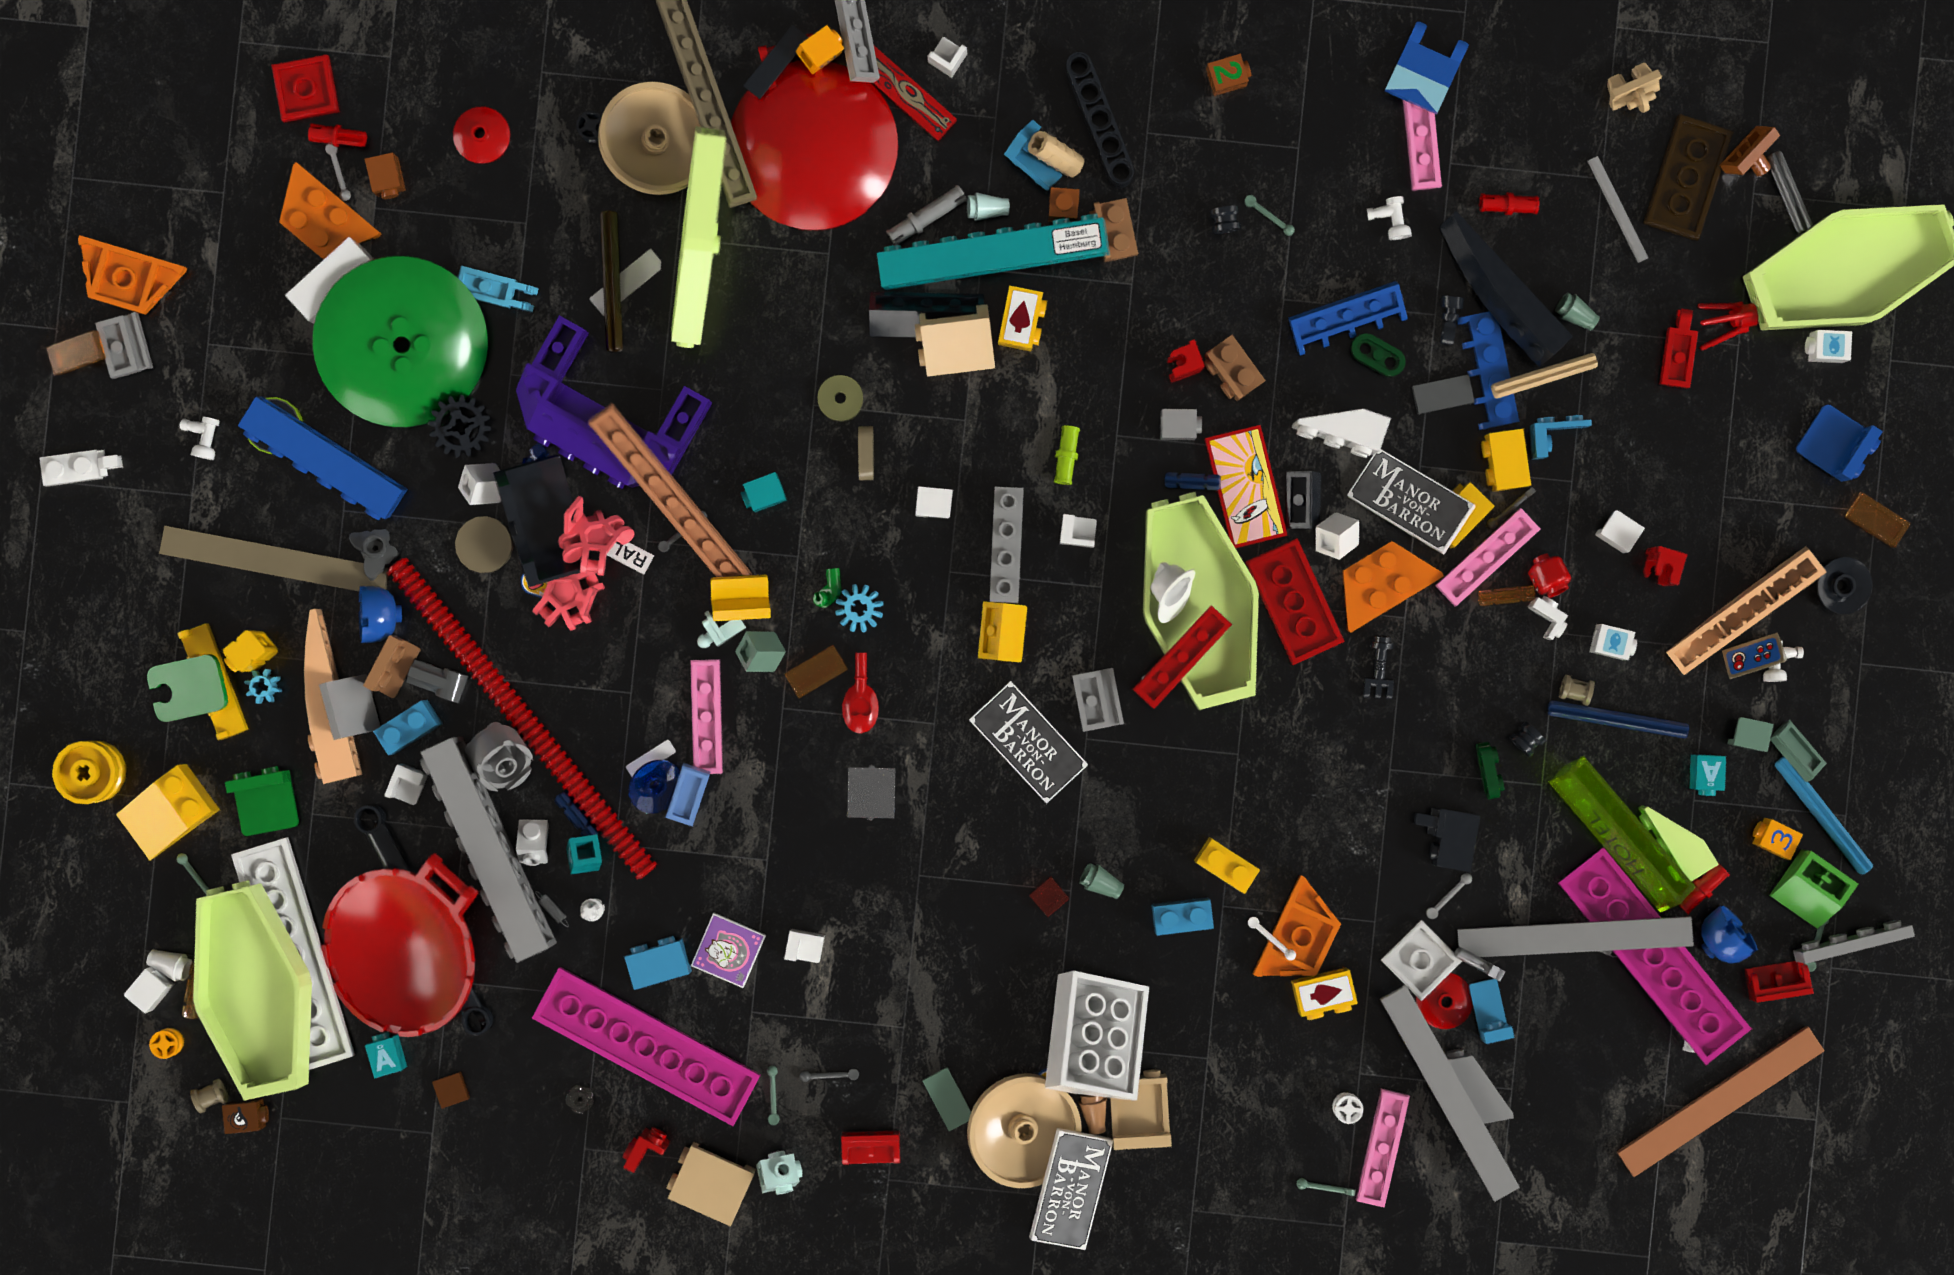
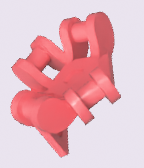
(595, 535)
(566, 594)

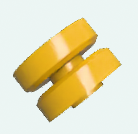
(72, 772)

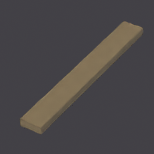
(706, 96)
(267, 559)

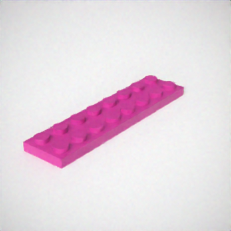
(1666, 974)
(646, 1046)

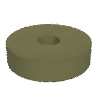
(834, 386)

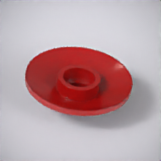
(491, 145)
(1456, 1012)

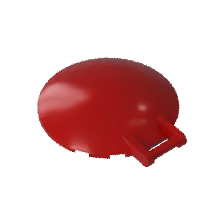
(816, 146)
(401, 948)

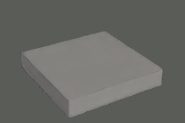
(349, 707)

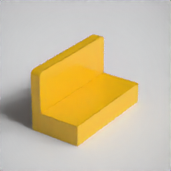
(740, 597)
(1002, 631)

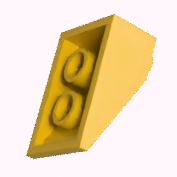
(167, 810)

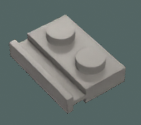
(124, 345)
(1097, 699)

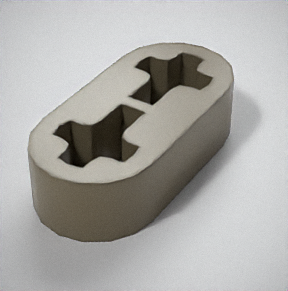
(866, 452)

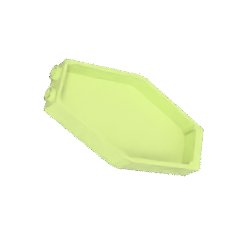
(698, 236)
(1852, 267)
(1194, 539)
(252, 990)

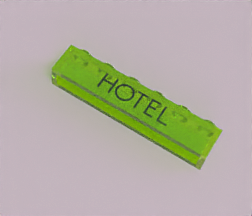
(1622, 834)

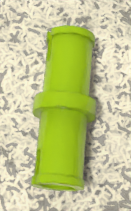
(1066, 455)

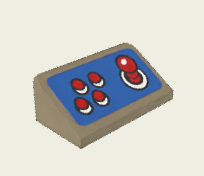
(1754, 655)

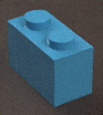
(408, 727)
(1182, 916)
(657, 963)

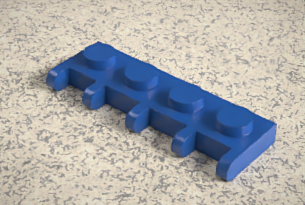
(1347, 315)
(1491, 368)

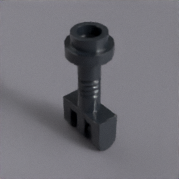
(1378, 681)

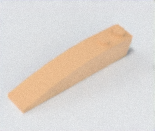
(1746, 609)
(337, 757)

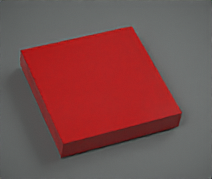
(305, 88)

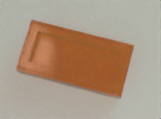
(76, 352)
(1877, 520)
(816, 671)

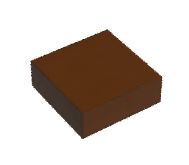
(451, 1090)

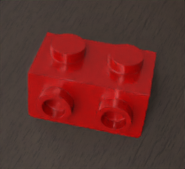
(652, 1139)

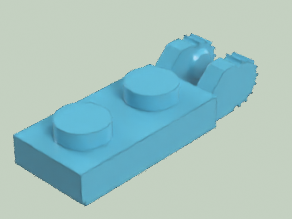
(495, 288)

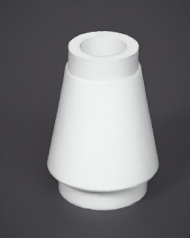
(170, 964)

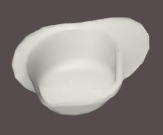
(1171, 589)

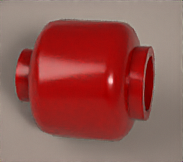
(1549, 575)

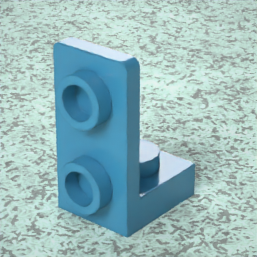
(1021, 157)
(1541, 442)
(1489, 1011)

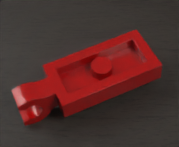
(1679, 352)

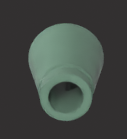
(1576, 311)
(1100, 881)

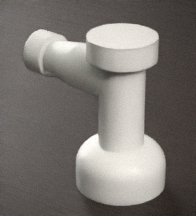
(1392, 209)
(207, 430)
(1775, 673)

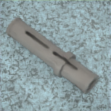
(927, 215)

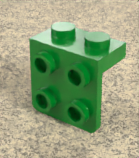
(264, 801)

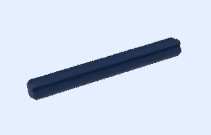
(1618, 719)

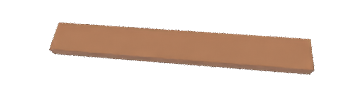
(667, 493)
(1720, 1101)

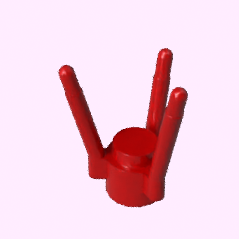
(1741, 317)

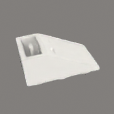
(1354, 429)

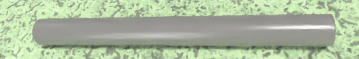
(1617, 209)

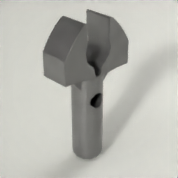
(1479, 963)

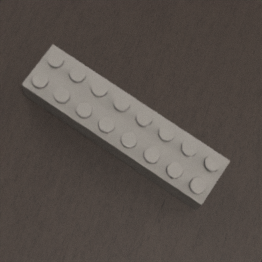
(488, 849)

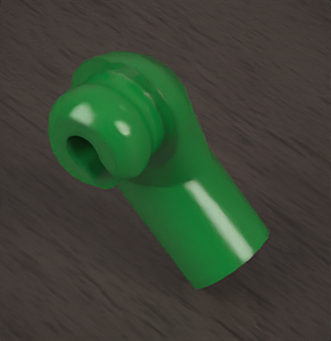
(830, 591)

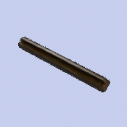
(611, 281)

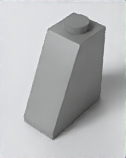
(1478, 1087)

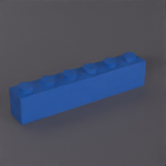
(322, 457)

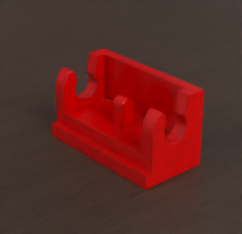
(1190, 360)
(1667, 565)
(1778, 981)
(870, 1147)

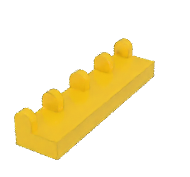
(229, 720)

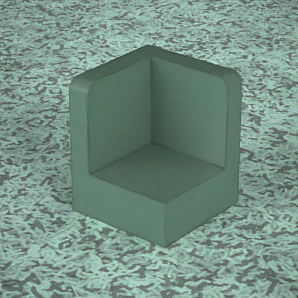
(760, 651)
(1752, 734)

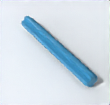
(1825, 817)

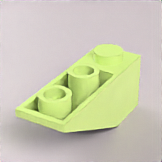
(1681, 845)

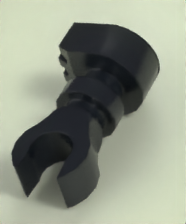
(1451, 305)

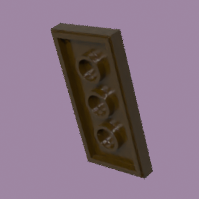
(1688, 177)

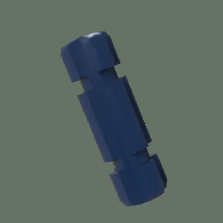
(1192, 481)
(575, 815)

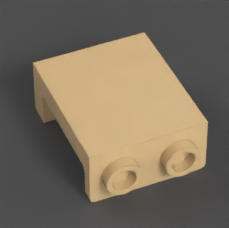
(956, 343)
(1145, 1120)
(710, 1184)

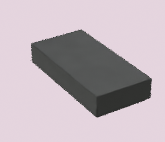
(1443, 394)

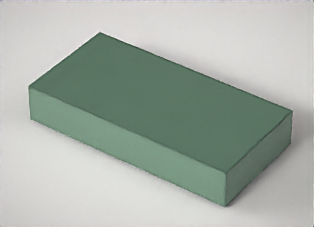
(1797, 751)
(948, 1098)

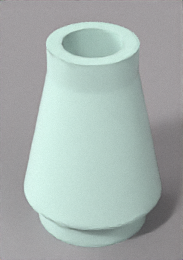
(986, 206)

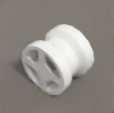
(1352, 1109)

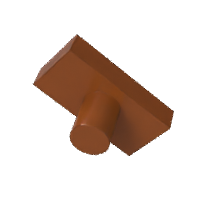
(1750, 152)

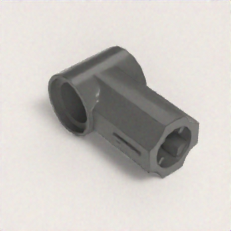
(443, 682)

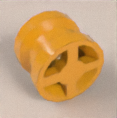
(159, 1044)

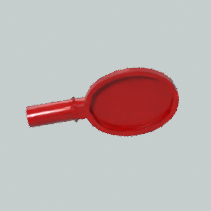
(860, 701)

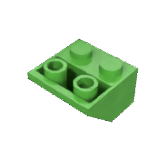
(1813, 888)

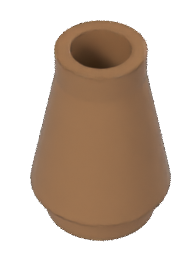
(1094, 1112)

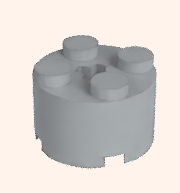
(499, 757)

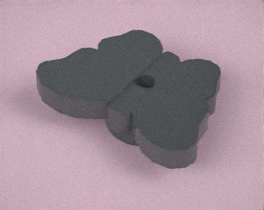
(375, 561)

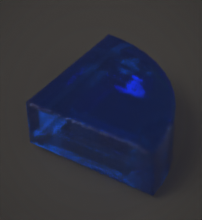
(537, 452)

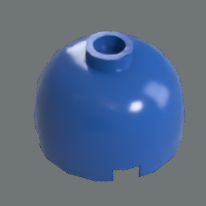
(377, 614)
(1725, 937)

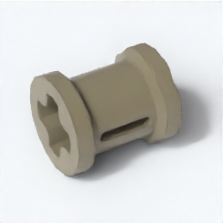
(1576, 690)
(209, 1096)

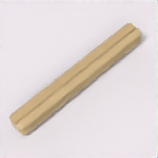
(1544, 375)

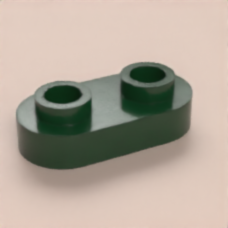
(1378, 353)
(1487, 758)

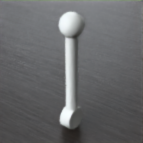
(1290, 954)

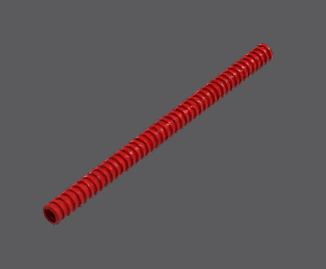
(521, 717)

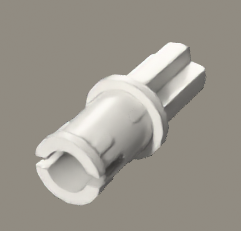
(592, 909)

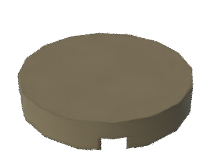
(484, 544)

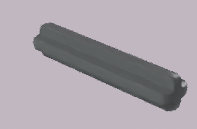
(1789, 192)

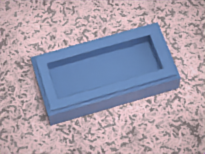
(688, 794)

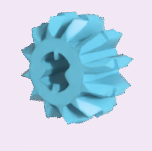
(854, 615)

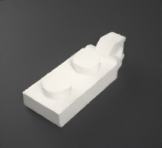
(77, 467)

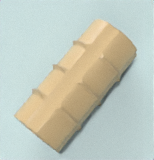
(1056, 154)

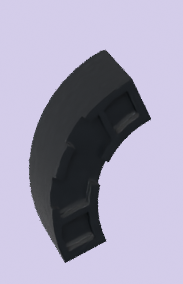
(536, 502)

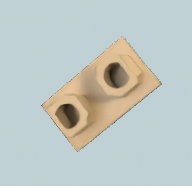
(1636, 92)

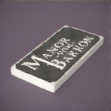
(1411, 501)
(1028, 742)
(1071, 1189)

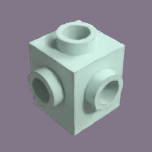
(771, 1179)

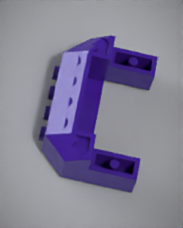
(563, 414)

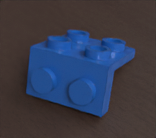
(1838, 443)

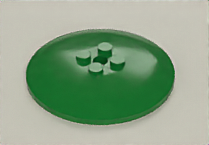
(393, 300)

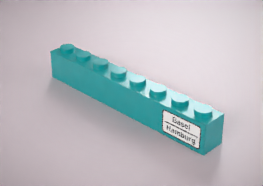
(993, 253)

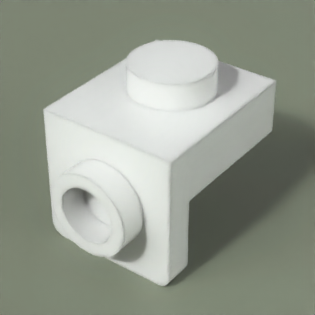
(1548, 609)
(532, 842)

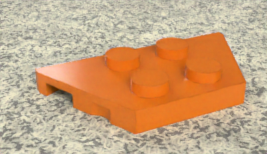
(320, 216)
(126, 276)
(1383, 582)
(1304, 927)

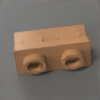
(1119, 228)
(1233, 368)
(392, 666)

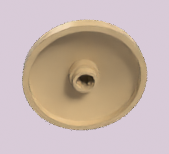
(649, 137)
(1016, 1127)

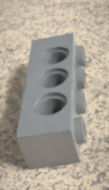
(1006, 545)

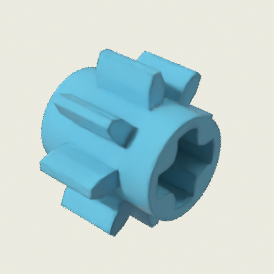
(270, 681)

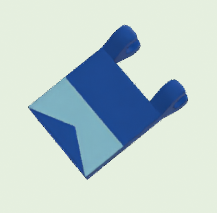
(1424, 74)

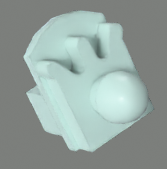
(718, 634)

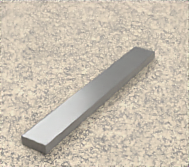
(1577, 937)
(1449, 1093)

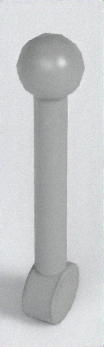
(331, 150)
(1432, 912)

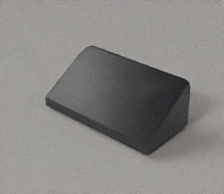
(1303, 499)

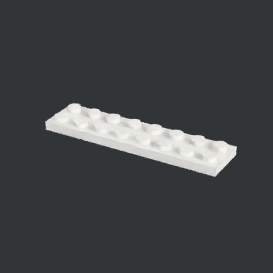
(278, 873)

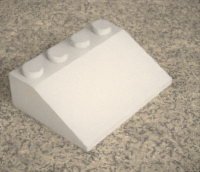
(1097, 1036)

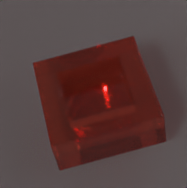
(1049, 896)

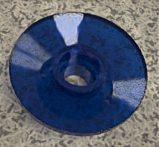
(659, 795)

